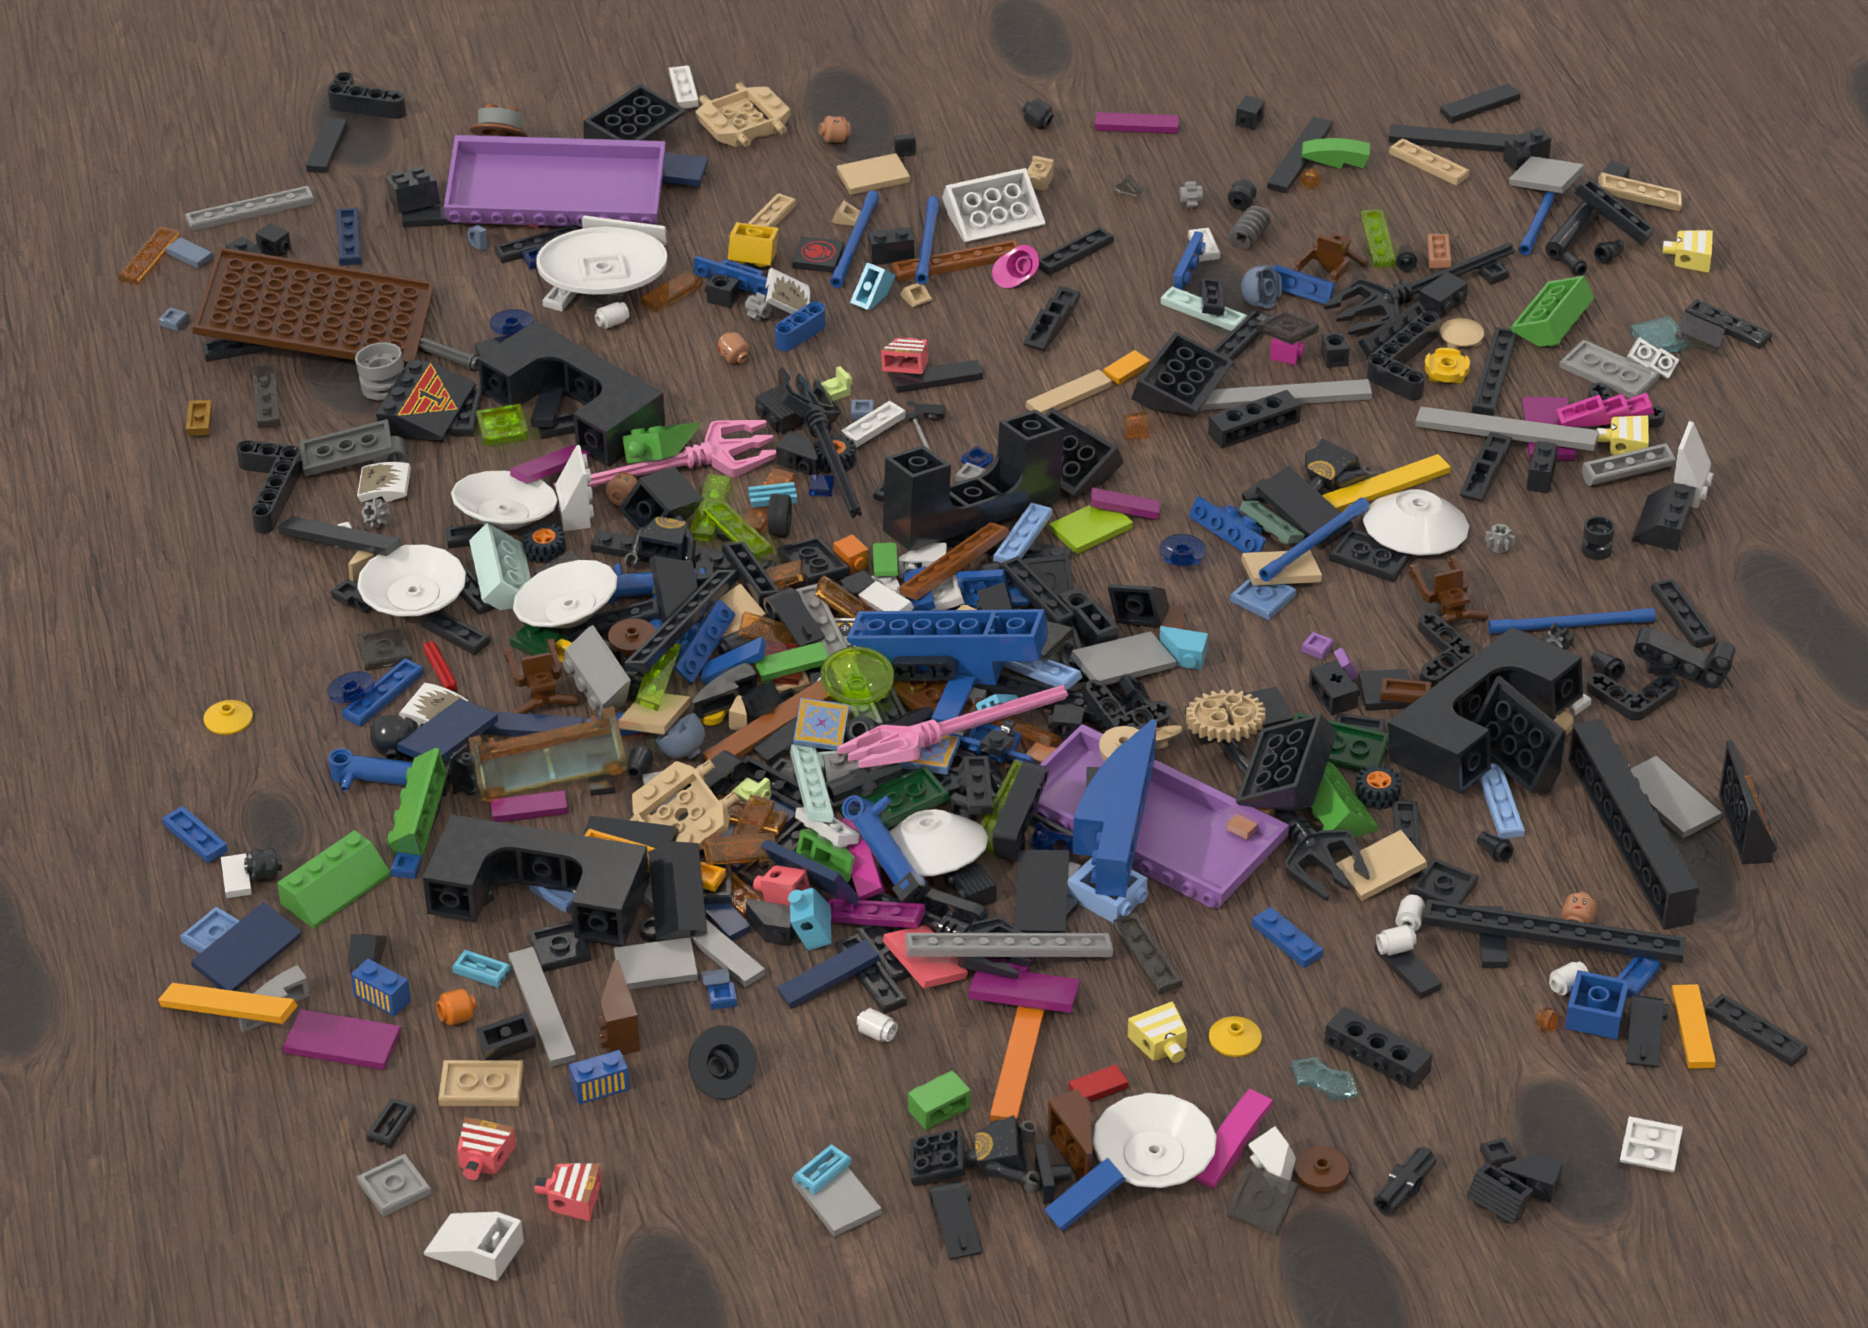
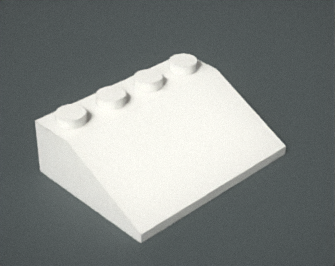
(993, 205)

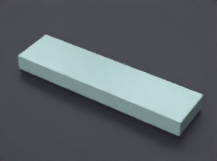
(1191, 305)

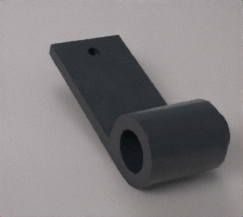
(794, 615)
(1645, 1030)
(955, 1219)

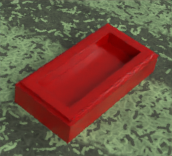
(1100, 1083)

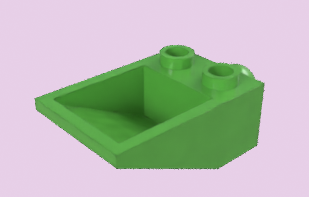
(657, 442)

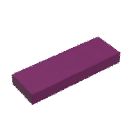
(1125, 503)
(529, 806)

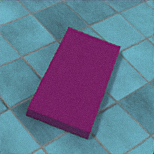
(1544, 411)
(1028, 990)
(342, 1039)

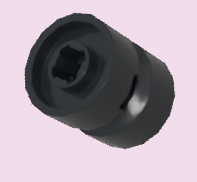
(1598, 538)

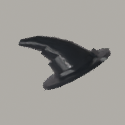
(722, 1062)

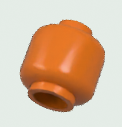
(456, 1007)

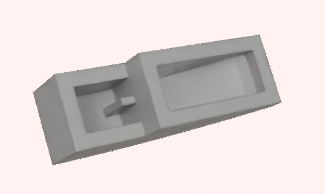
(288, 984)

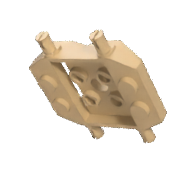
(735, 119)
(706, 814)

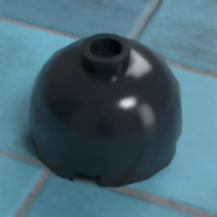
(389, 731)

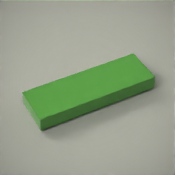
(791, 661)

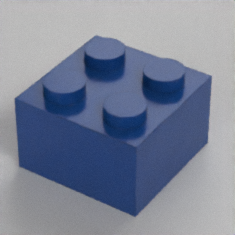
(1597, 1004)

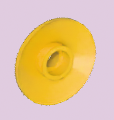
(228, 717)
(1235, 1036)

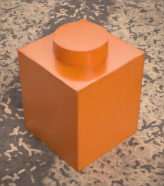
(853, 553)

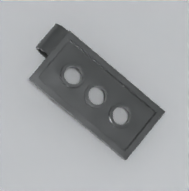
(381, 449)

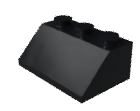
(1665, 516)

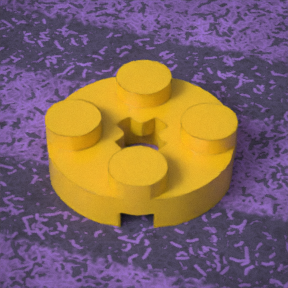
(1438, 371)

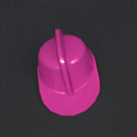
(1016, 266)

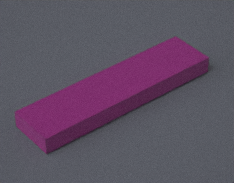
(1136, 122)
(544, 465)
(877, 913)

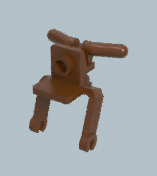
(1331, 254)
(1448, 592)
(540, 678)

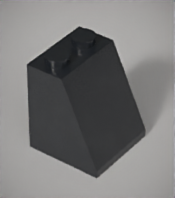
(660, 495)

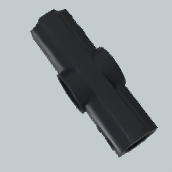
(862, 780)
(1405, 1181)

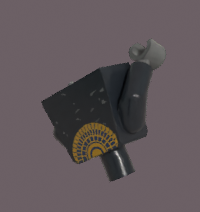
(1333, 467)
(664, 539)
(1002, 1152)

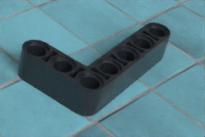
(1388, 362)
(284, 469)

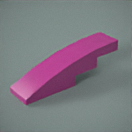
(1598, 412)
(865, 868)
(1234, 1135)

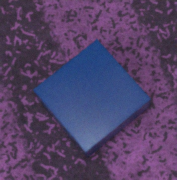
(406, 865)
(722, 995)

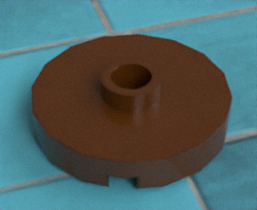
(629, 635)
(1321, 1169)

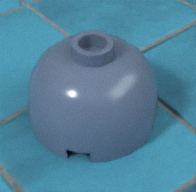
(1261, 286)
(683, 738)

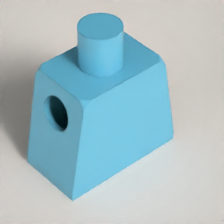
(807, 911)

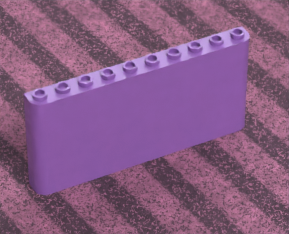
(553, 180)
(1181, 827)

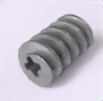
(1249, 227)

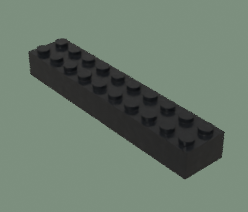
(1633, 824)

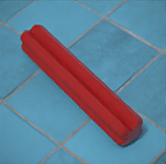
(440, 666)

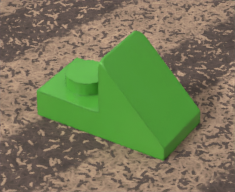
(885, 559)

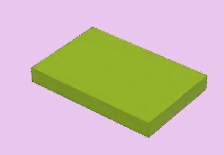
(1089, 527)

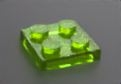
(502, 424)

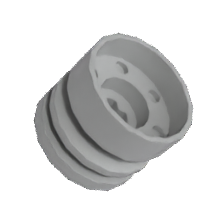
(379, 369)

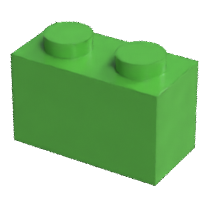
(939, 1100)

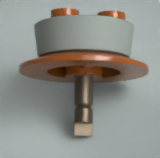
(498, 122)

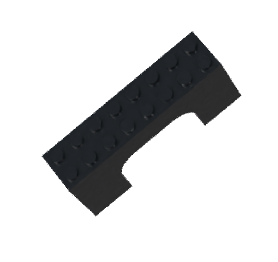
(546, 360)
(925, 508)
(1438, 730)
(485, 854)

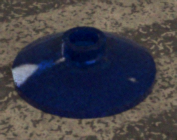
(510, 321)
(1182, 550)
(350, 687)

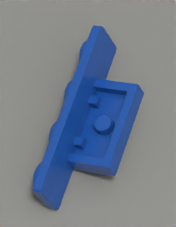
(749, 278)
(1229, 525)
(972, 581)
(701, 641)
(977, 733)

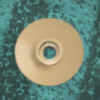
(1166, 733)

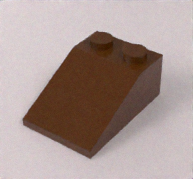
(618, 1015)
(1071, 1130)

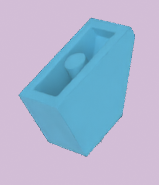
(872, 286)
(1186, 646)

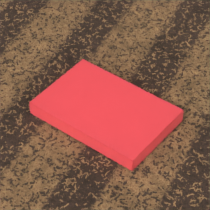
(926, 970)

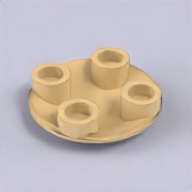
(1462, 333)

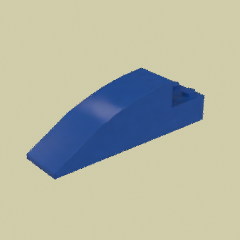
(975, 638)
(1113, 811)

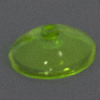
(857, 675)

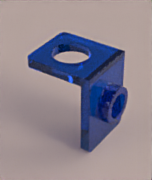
(1045, 838)

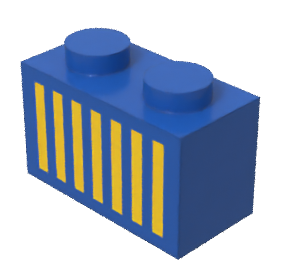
(380, 987)
(599, 1077)

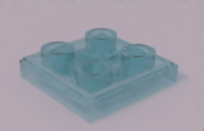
(1659, 334)

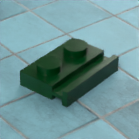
(534, 639)

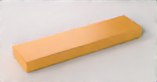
(1693, 1026)

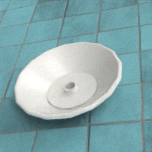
(503, 500)
(1416, 523)
(411, 580)
(565, 594)
(939, 841)
(1155, 1139)

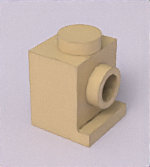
(1041, 172)

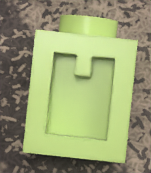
(840, 385)
(750, 787)

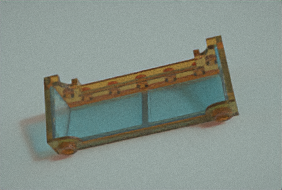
(548, 757)

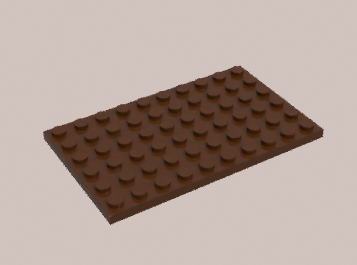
(311, 305)

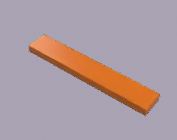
(1017, 1063)

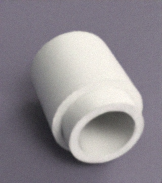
(611, 315)
(1411, 912)
(1396, 940)
(1563, 978)
(877, 1025)

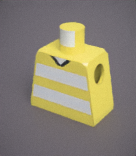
(1691, 249)
(1625, 434)
(1159, 1033)

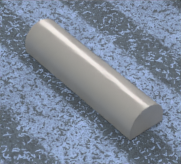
(1628, 464)

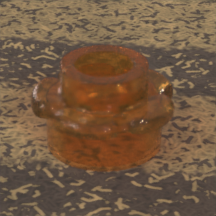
(1310, 183)
(1547, 1019)

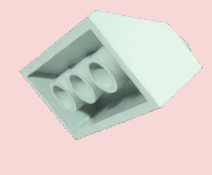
(499, 566)

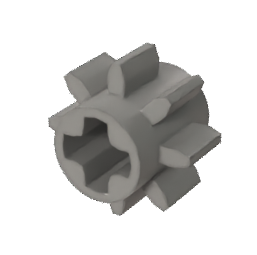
(1191, 194)
(758, 307)
(376, 513)
(1499, 538)

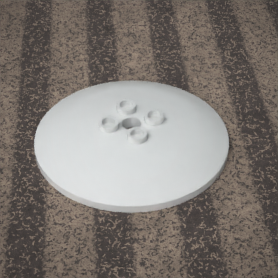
(601, 260)

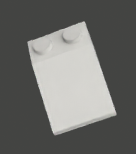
(1693, 464)

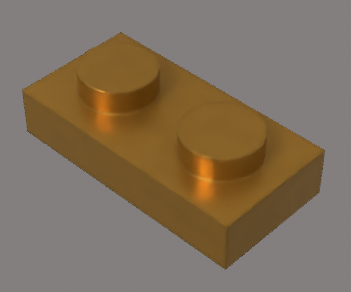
(199, 417)

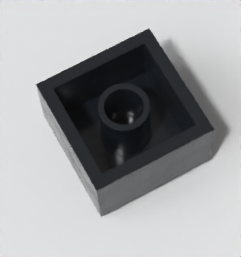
(412, 189)

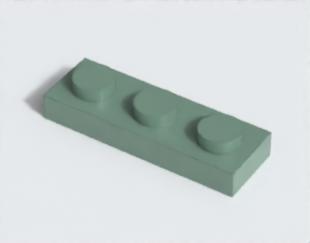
(1272, 522)

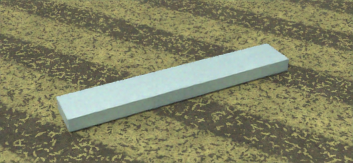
(811, 783)

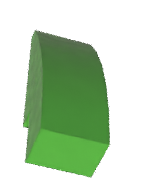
(1337, 151)
(825, 853)

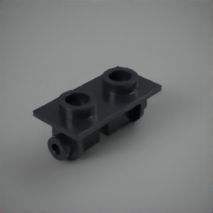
(462, 771)

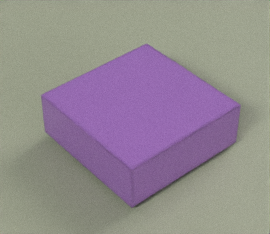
(1317, 645)
(1346, 663)

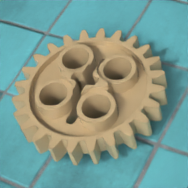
(1213, 713)

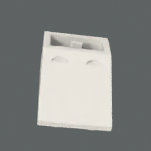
(575, 493)
(478, 1242)

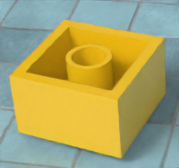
(753, 244)

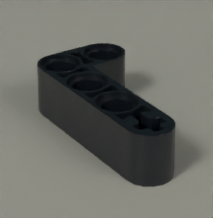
(364, 100)
(1685, 659)
(1018, 810)

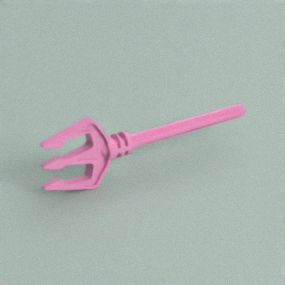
(713, 451)
(901, 743)

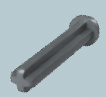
(457, 356)

